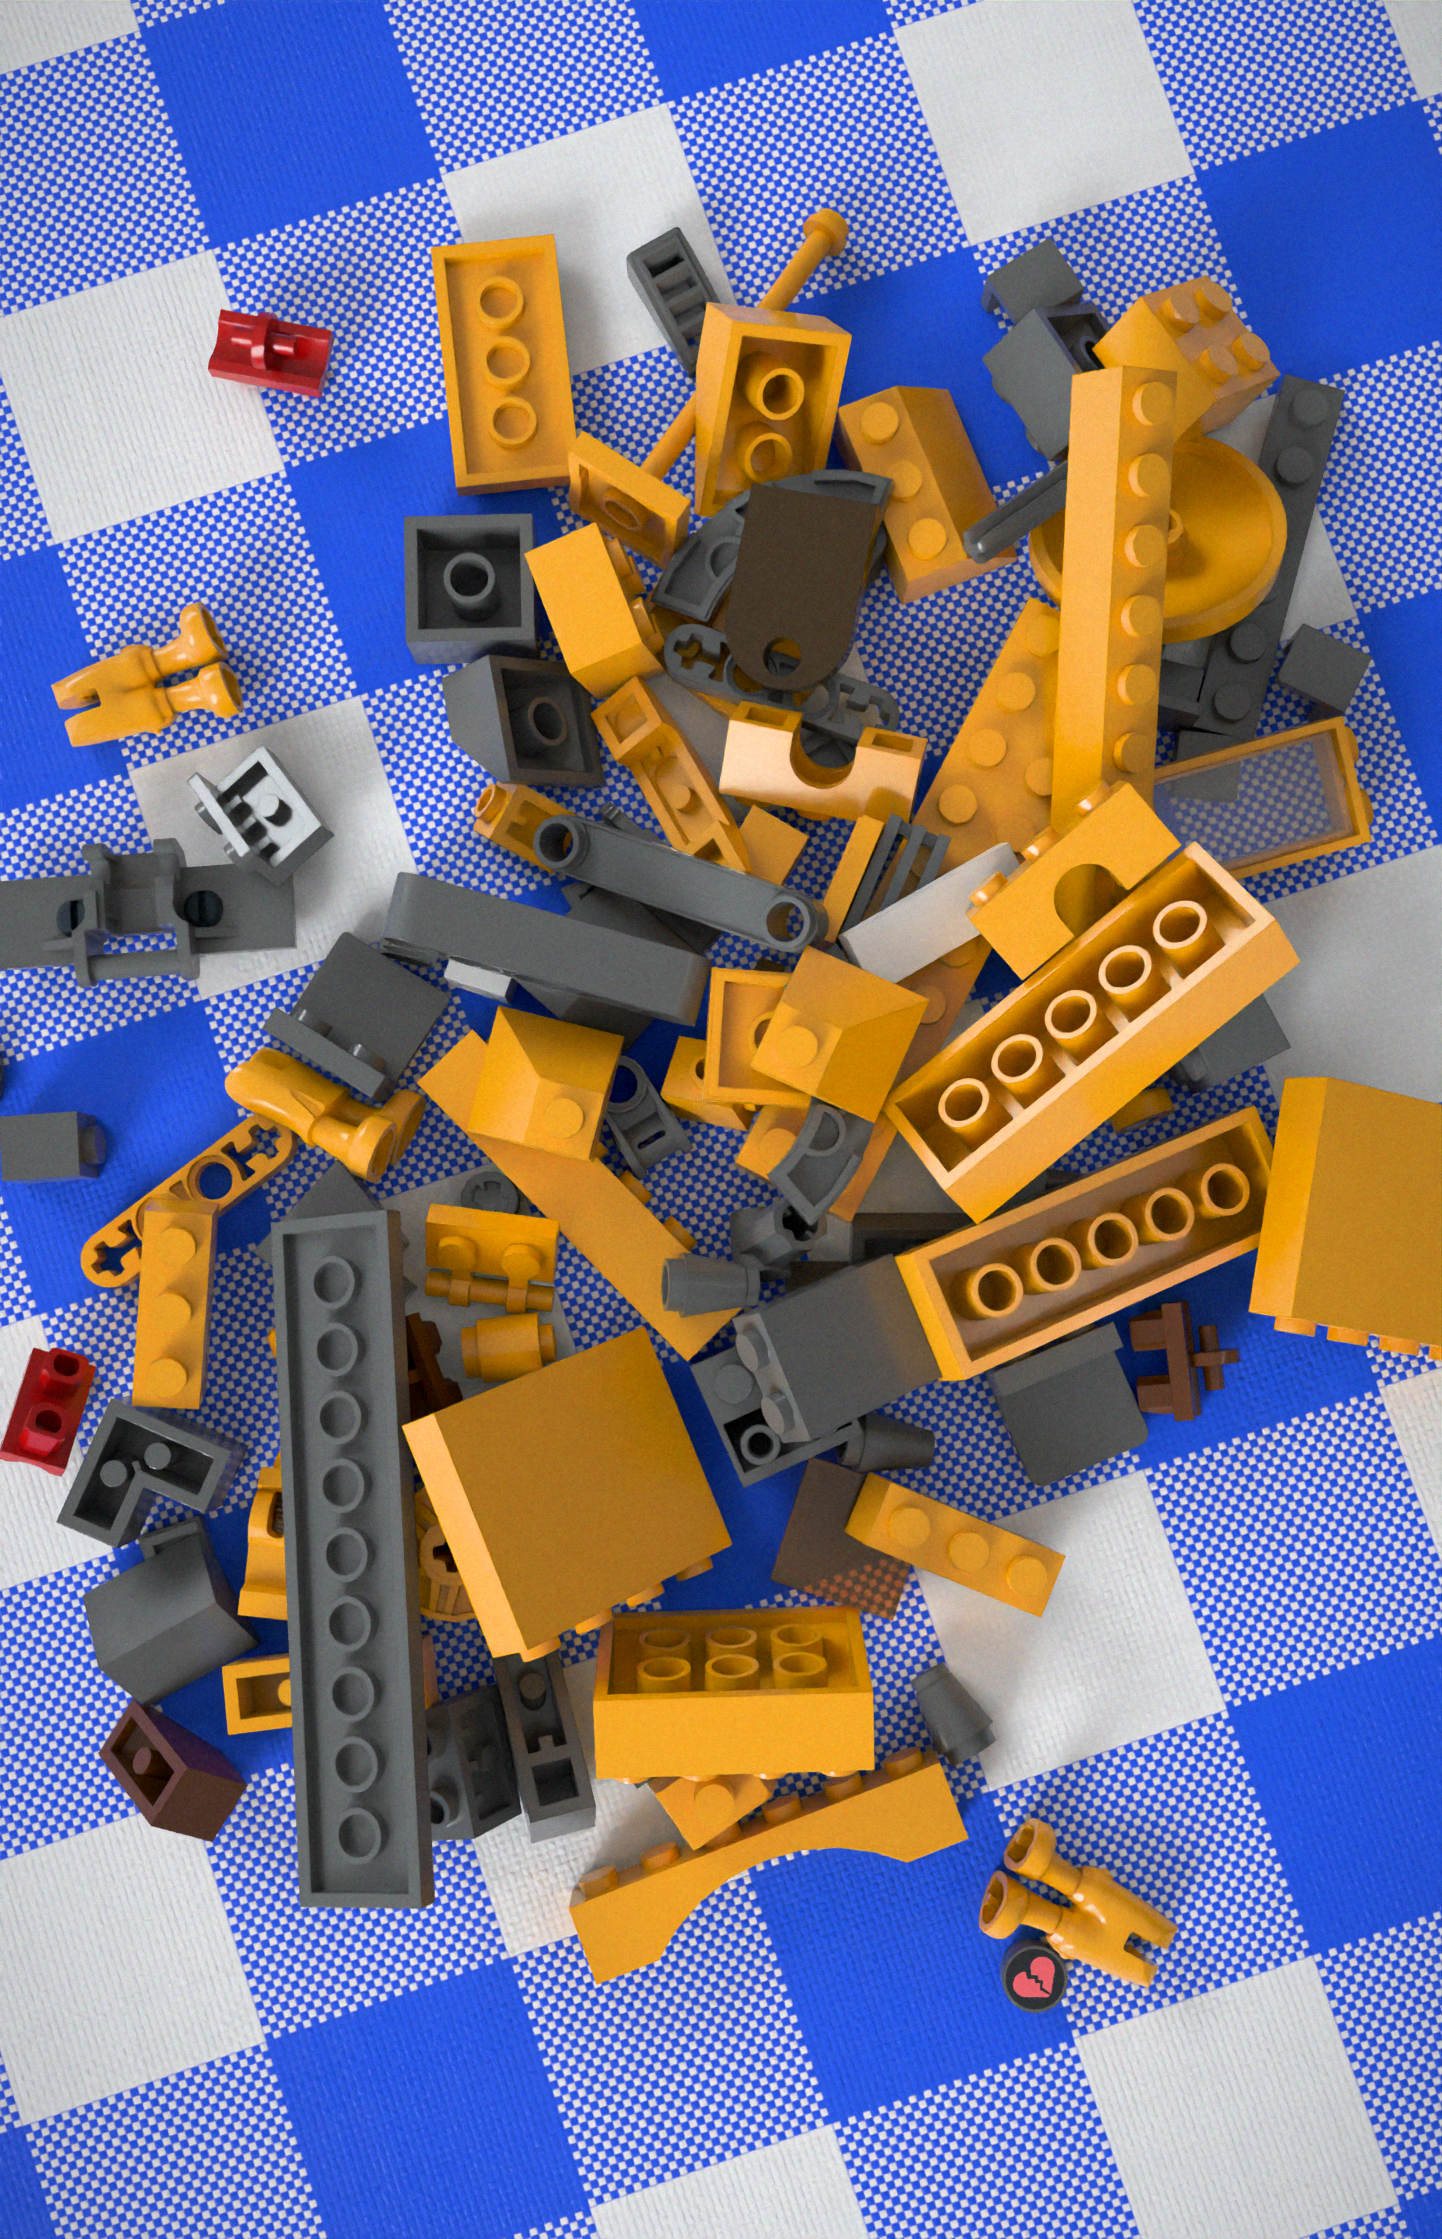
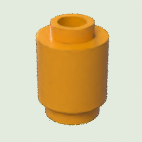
(507, 1347)

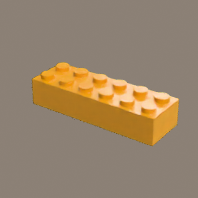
(1089, 1031)
(1091, 1245)

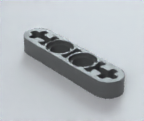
(780, 665)

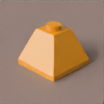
(839, 1033)
(545, 1084)

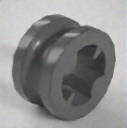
(507, 1190)

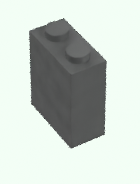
(835, 1349)

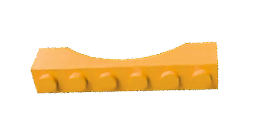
(894, 1811)

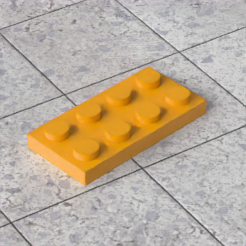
(505, 364)

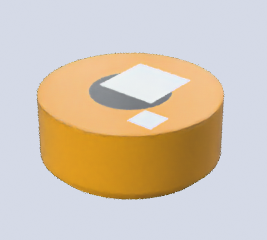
(1142, 1110)

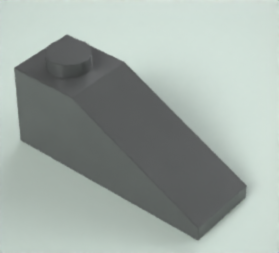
(544, 1746)

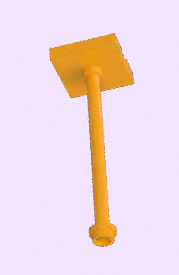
(633, 499)

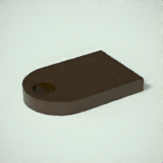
(800, 582)

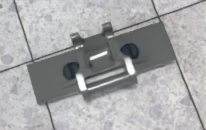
(142, 894)

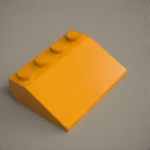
(733, 1694)

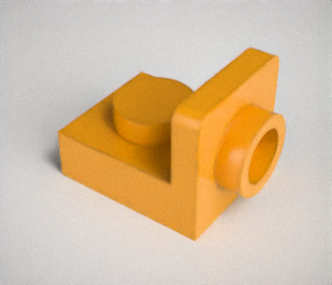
(511, 818)

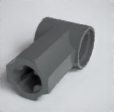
(772, 1238)

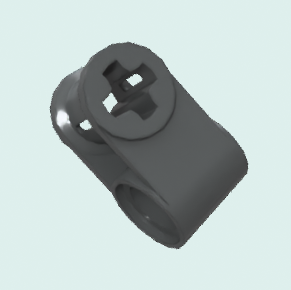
(640, 1120)

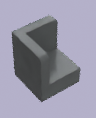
(1031, 281)
(1321, 671)
(1178, 695)

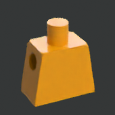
(710, 1806)

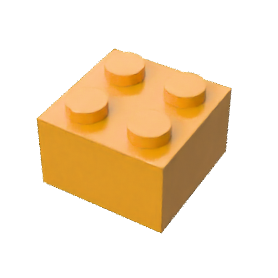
(1203, 339)
(595, 610)

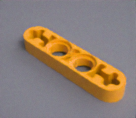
(186, 1186)

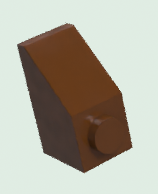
(172, 1773)

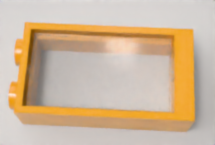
(1267, 798)

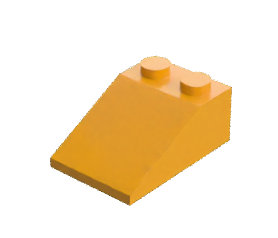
(763, 398)

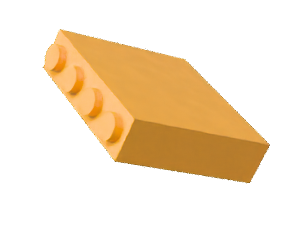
(1354, 1217)
(568, 1494)

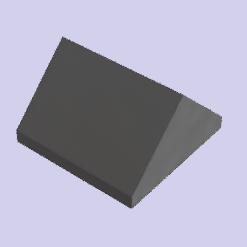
(167, 1622)

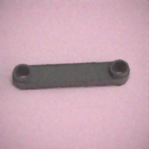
(680, 882)

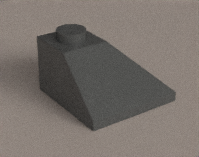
(524, 722)
(625, 916)

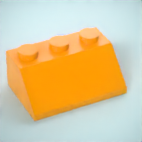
(938, 487)

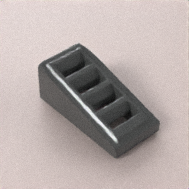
(642, 270)

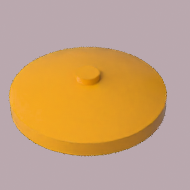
(1221, 541)

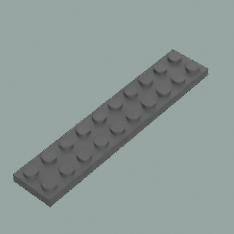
(351, 1564)

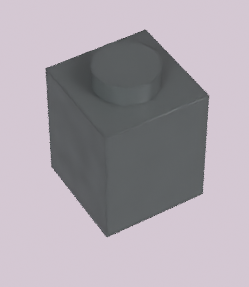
(50, 1147)

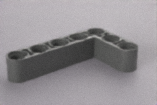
(541, 948)

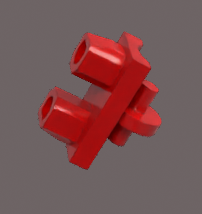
(271, 353)
(47, 1409)

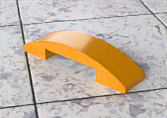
(670, 775)

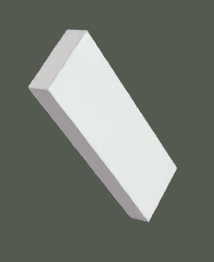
(924, 922)

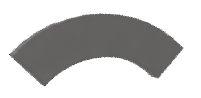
(705, 563)
(823, 1153)

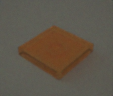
(825, 1559)

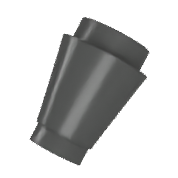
(707, 1285)
(886, 1446)
(952, 1715)

